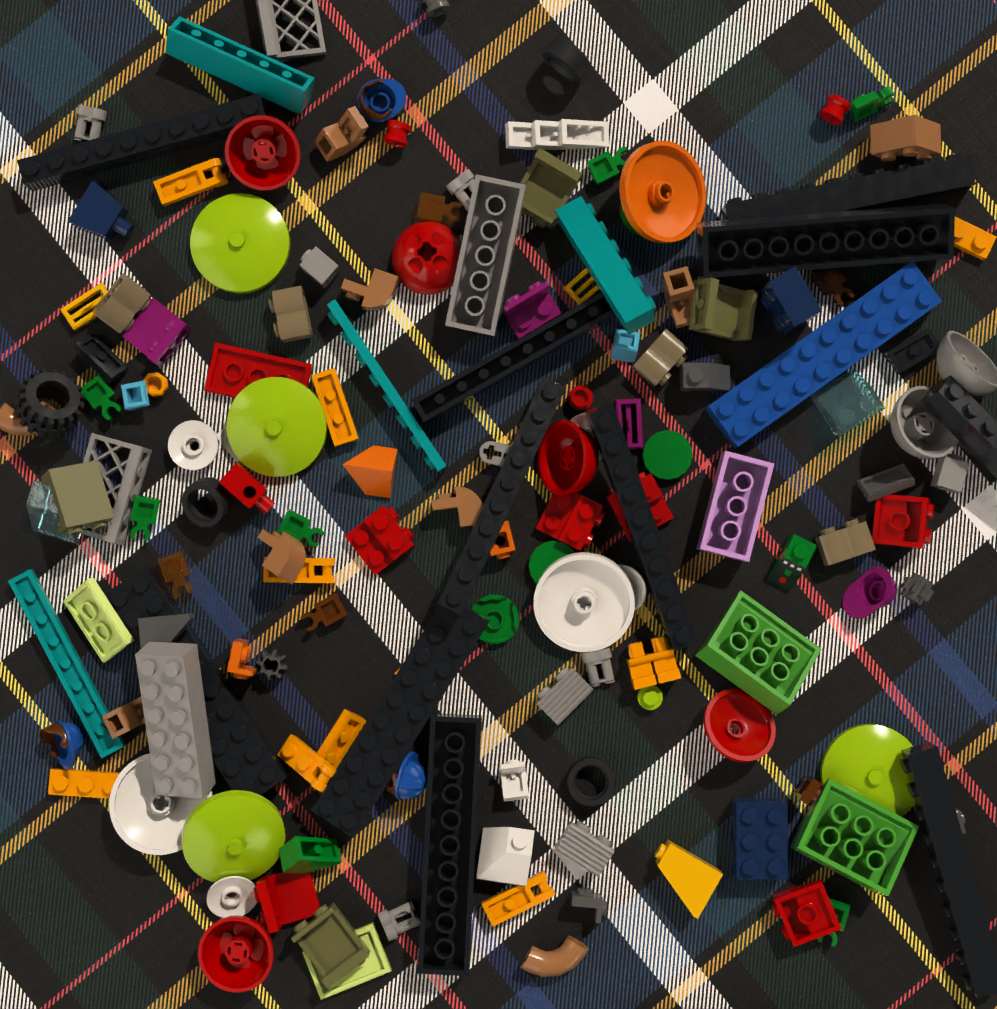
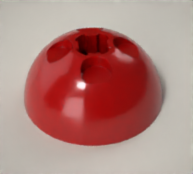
(254, 162)
(429, 271)
(567, 458)
(228, 963)

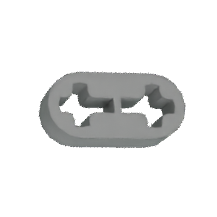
(498, 447)

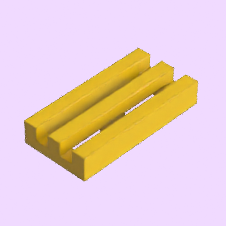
(574, 295)
(80, 300)

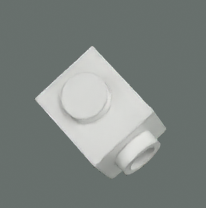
(514, 780)

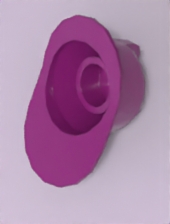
(869, 592)

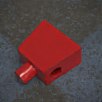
(238, 479)

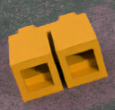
(662, 660)

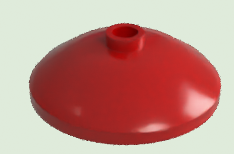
(747, 717)

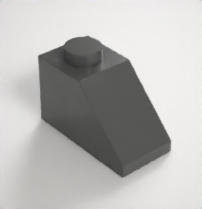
(704, 377)
(163, 628)

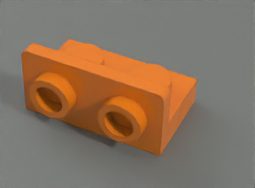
(239, 655)

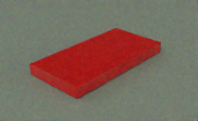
(236, 368)

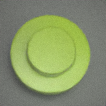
(650, 697)

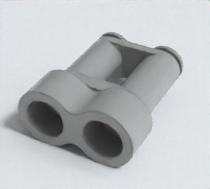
(92, 115)
(461, 183)
(601, 657)
(389, 922)

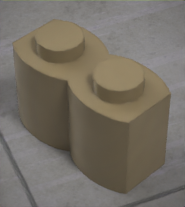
(122, 303)
(291, 314)
(661, 358)
(845, 542)

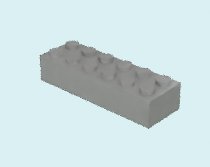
(486, 255)
(175, 719)

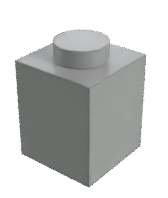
(319, 266)
(950, 473)

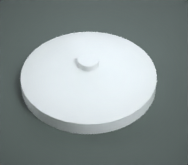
(584, 602)
(146, 819)

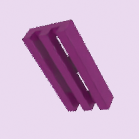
(627, 402)

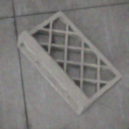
(270, 35)
(131, 484)

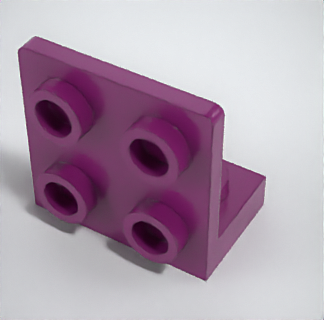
(531, 309)
(157, 332)

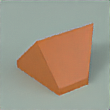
(374, 470)

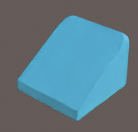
(625, 346)
(135, 395)

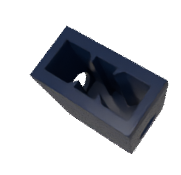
(100, 214)

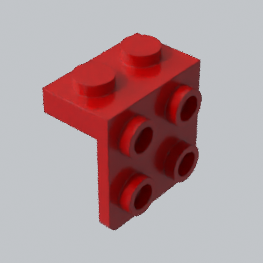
(285, 899)

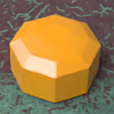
(156, 384)

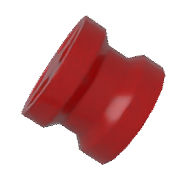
(835, 109)
(397, 133)

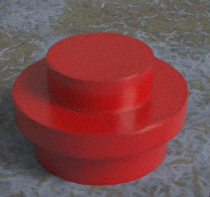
(580, 397)

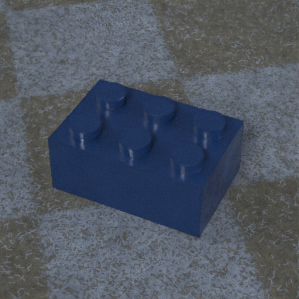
(789, 301)
(759, 839)

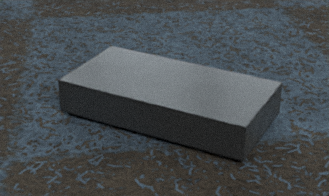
(886, 482)

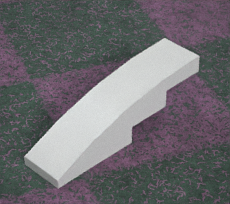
(554, 135)

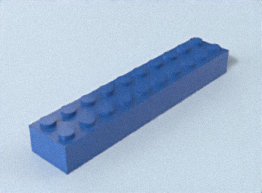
(823, 355)

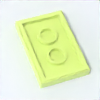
(98, 620)
(372, 967)

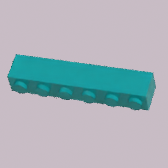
(239, 65)
(606, 265)

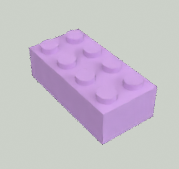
(735, 506)

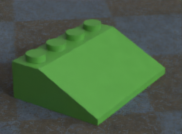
(759, 653)
(855, 838)

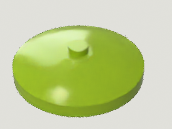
(240, 243)
(276, 426)
(869, 764)
(233, 836)

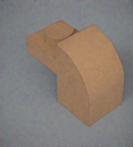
(342, 136)
(377, 294)
(679, 295)
(466, 502)
(286, 556)
(124, 718)

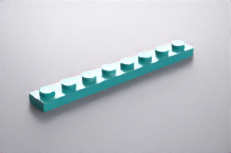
(379, 378)
(65, 660)

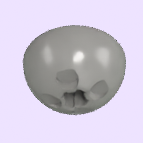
(966, 364)
(918, 429)

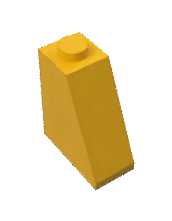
(688, 874)

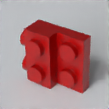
(655, 499)
(571, 519)
(902, 521)
(380, 539)
(805, 913)

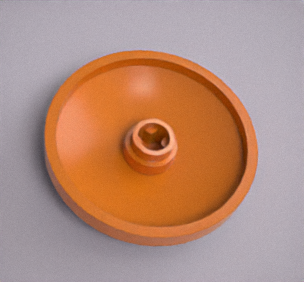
(662, 192)

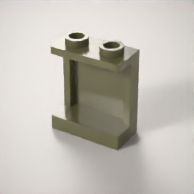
(548, 187)
(722, 310)
(79, 497)
(330, 943)

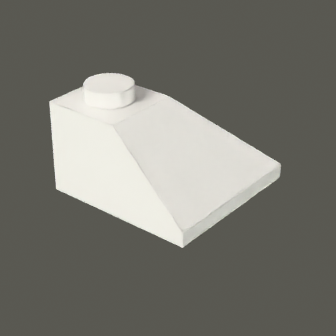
(505, 855)

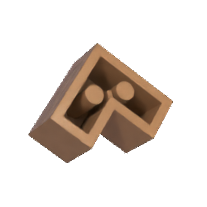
(905, 137)

